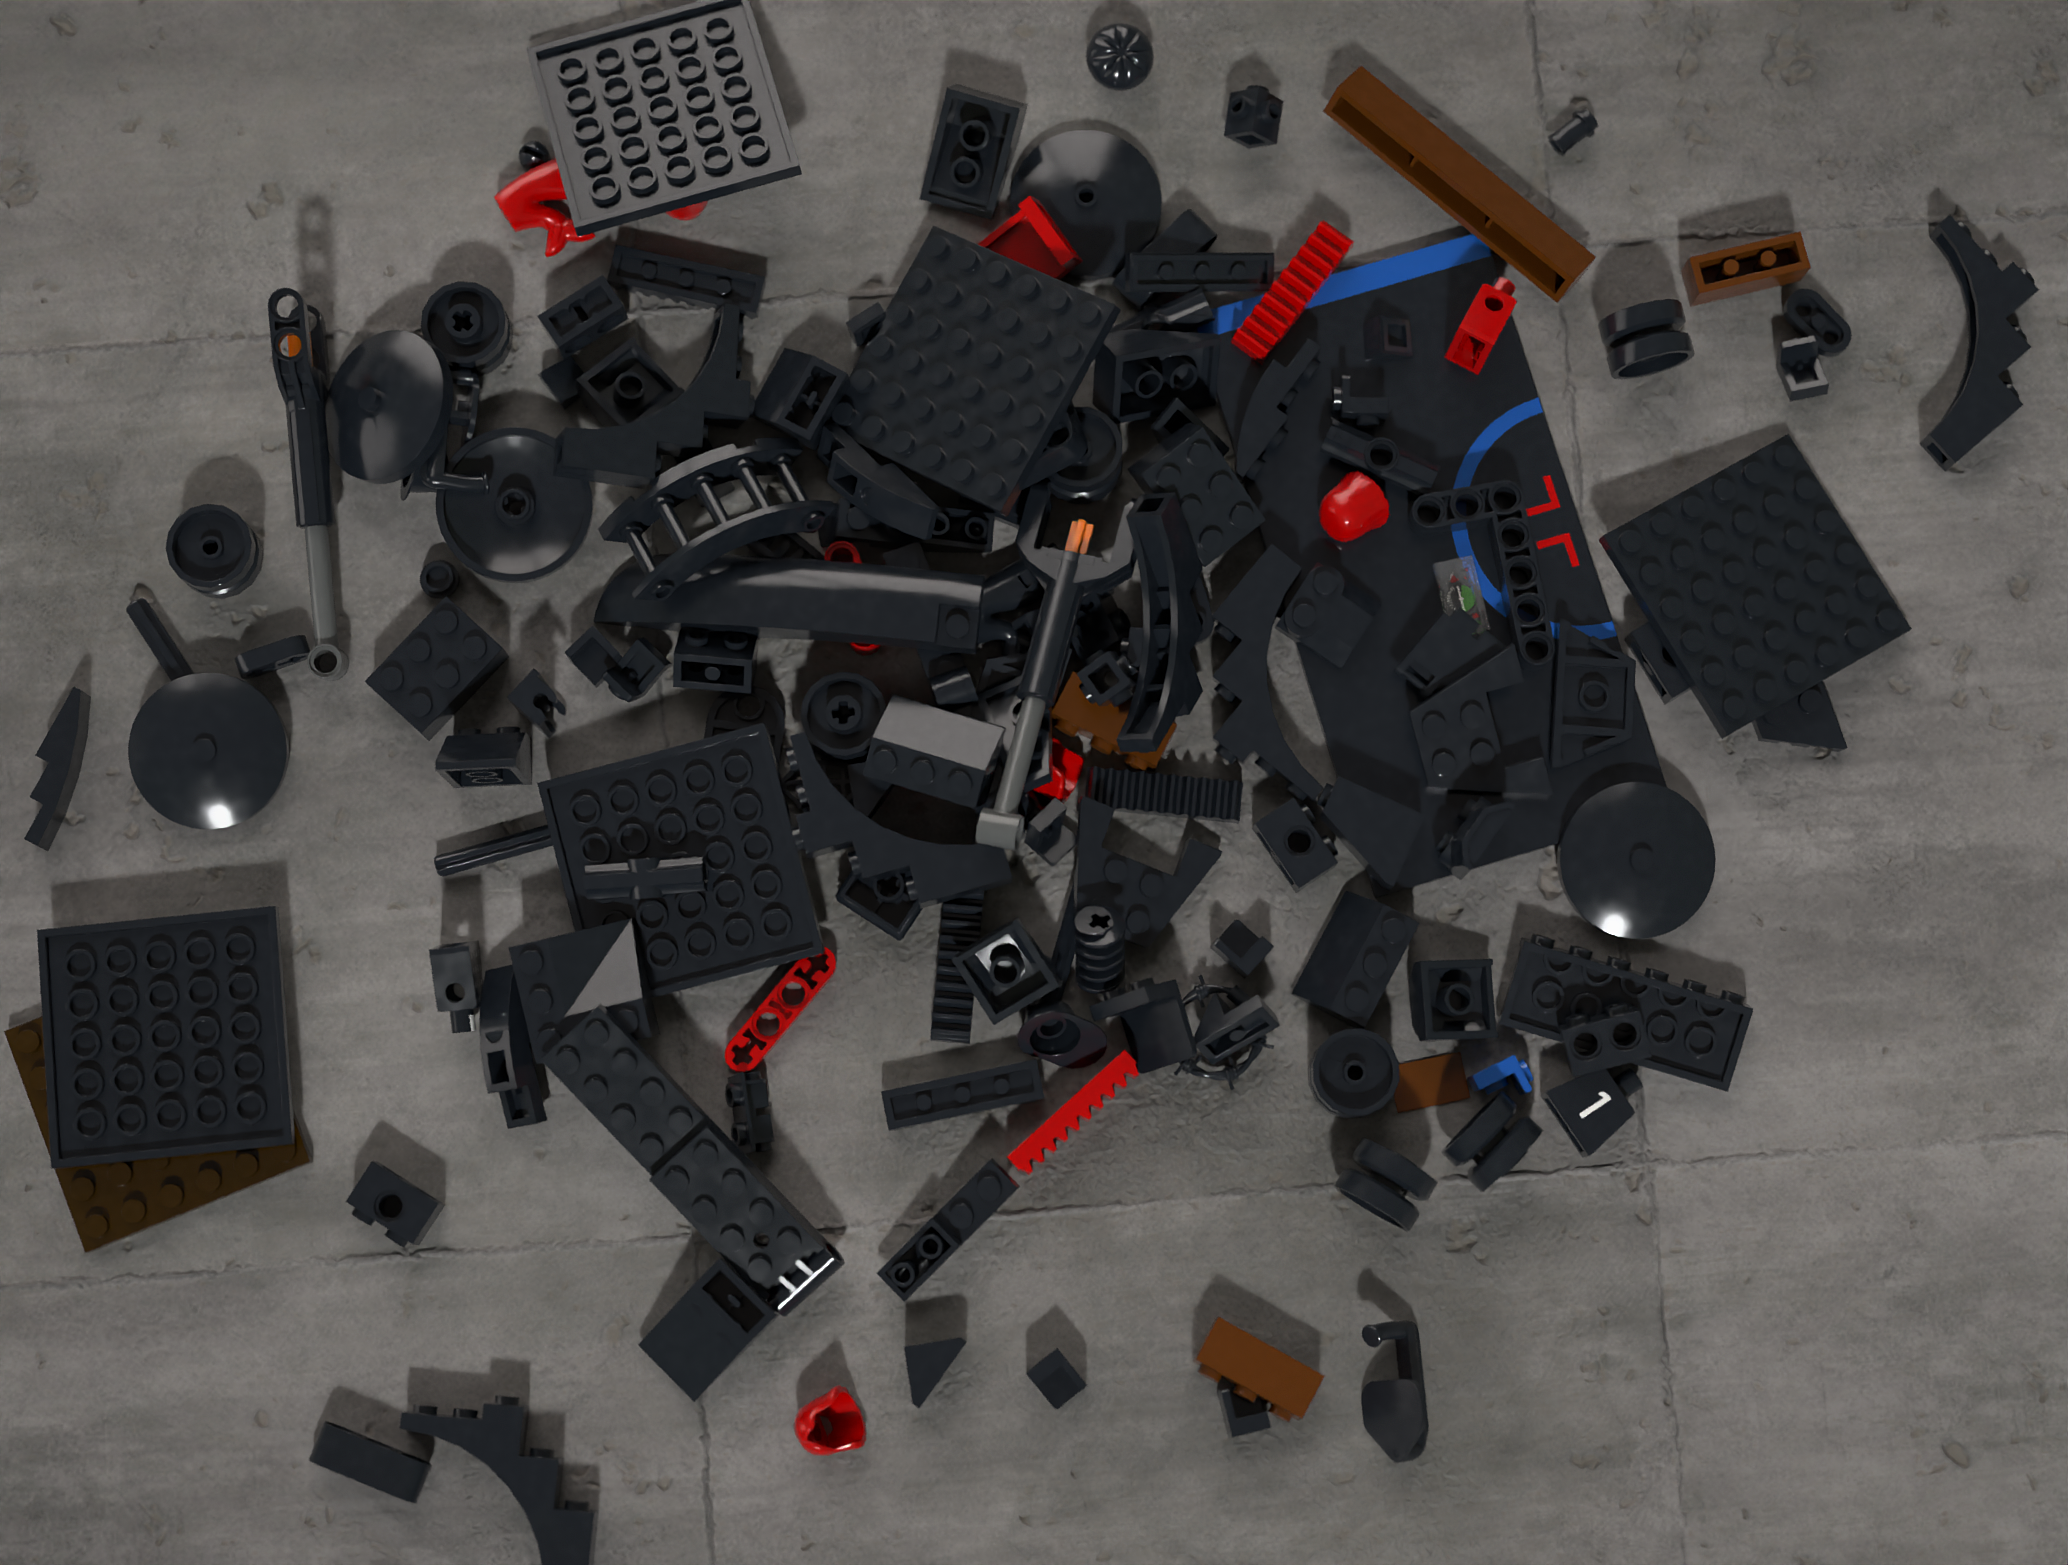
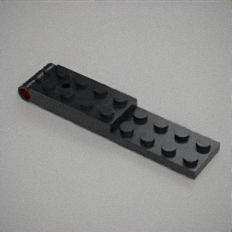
(693, 1162)

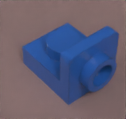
(1494, 1076)

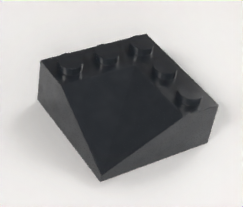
(577, 971)

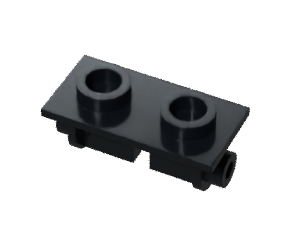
(744, 1096)

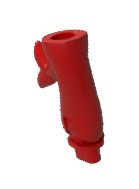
(522, 207)

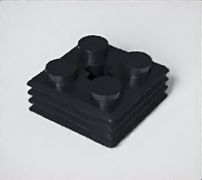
(889, 913)

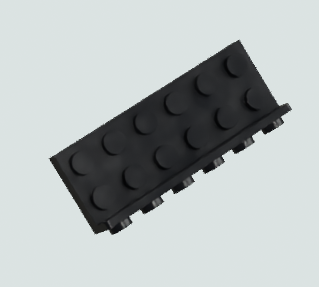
(1685, 1026)

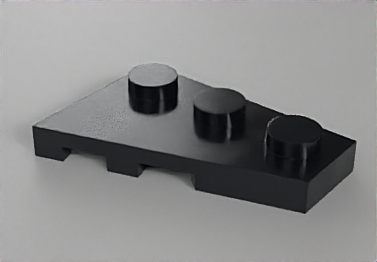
(1003, 708)

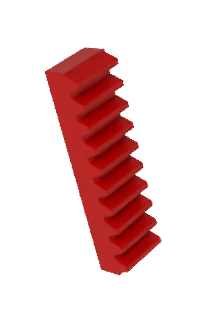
(1292, 292)
(1076, 1107)

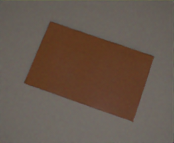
(1431, 1082)

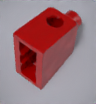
(1482, 325)

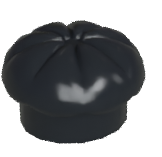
(1119, 56)

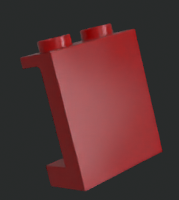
(1034, 241)

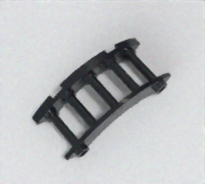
(699, 477)

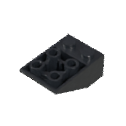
(708, 1329)

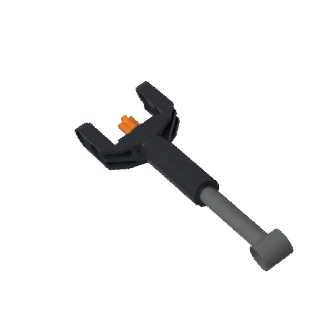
(305, 396)
(1067, 580)

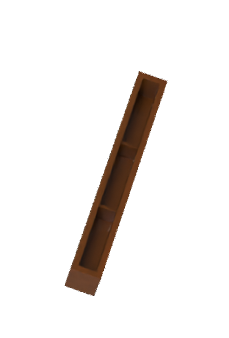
(1459, 184)

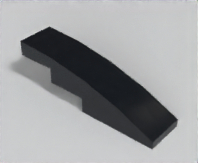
(64, 752)

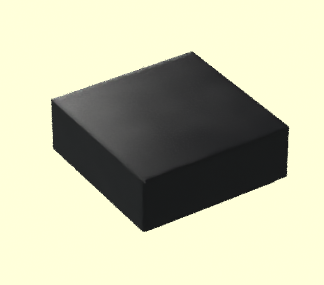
(864, 324)

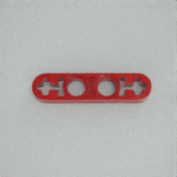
(785, 1013)

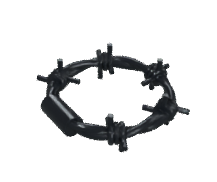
(1232, 1072)

